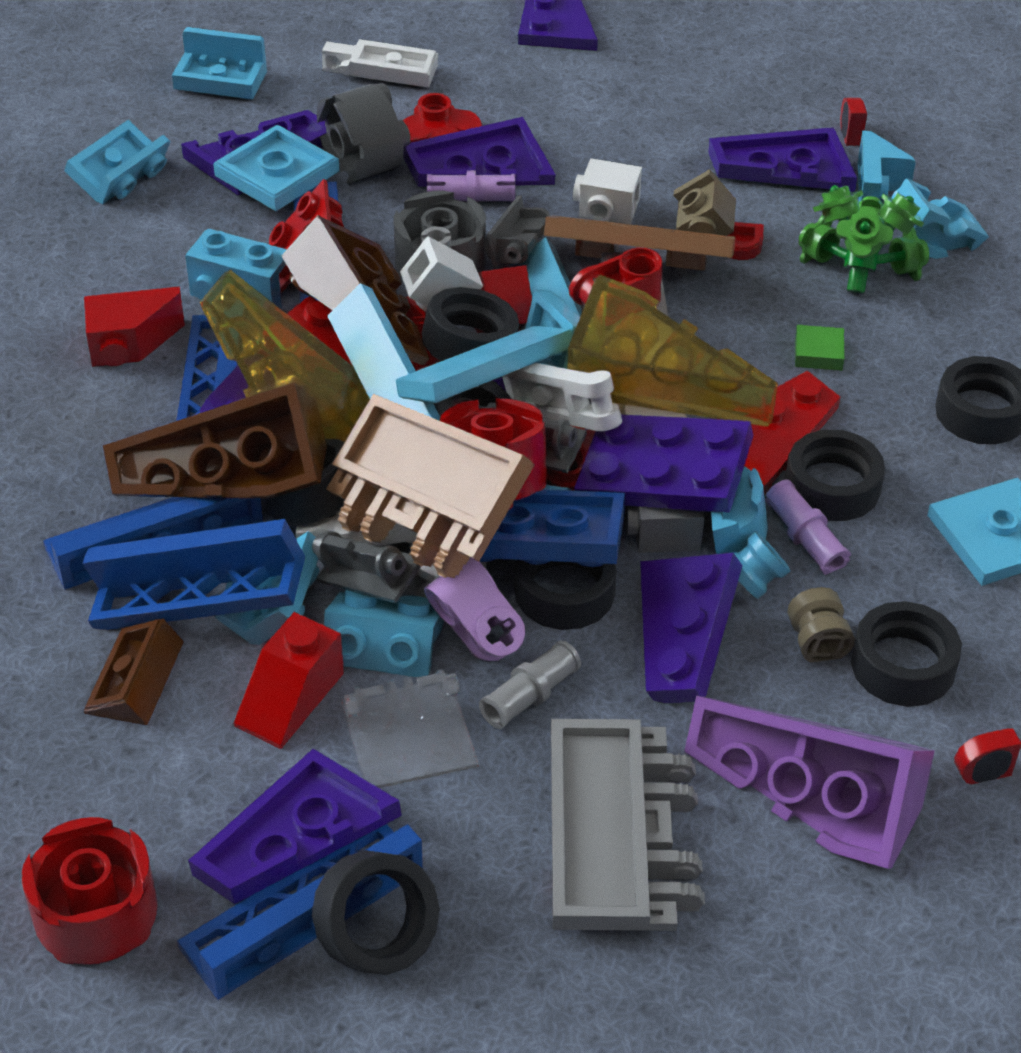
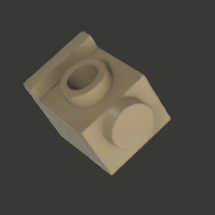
(705, 206)

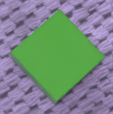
(819, 347)

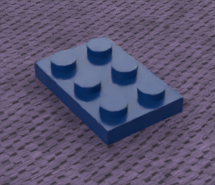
(561, 528)

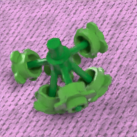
(866, 230)

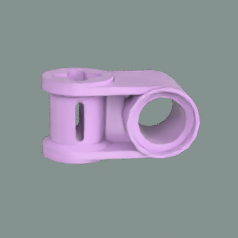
(473, 607)

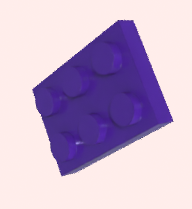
(669, 462)

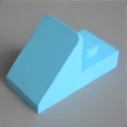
(881, 166)

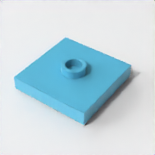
(276, 167)
(984, 529)

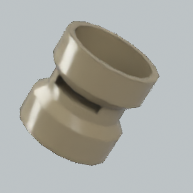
(820, 624)

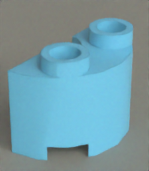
(946, 221)
(745, 517)

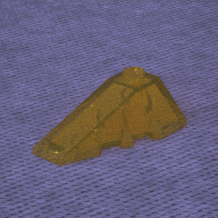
(280, 351)
(664, 362)

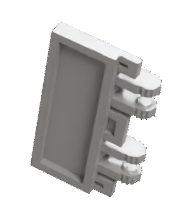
(607, 821)

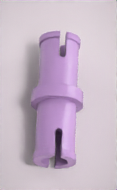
(477, 187)
(807, 527)

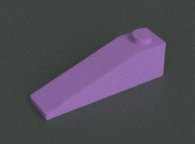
(839, 781)

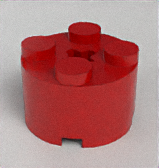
(510, 425)
(90, 891)

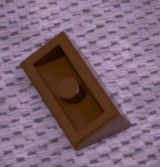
(135, 672)

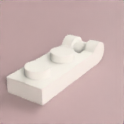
(565, 395)

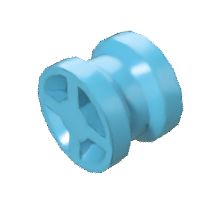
(760, 565)

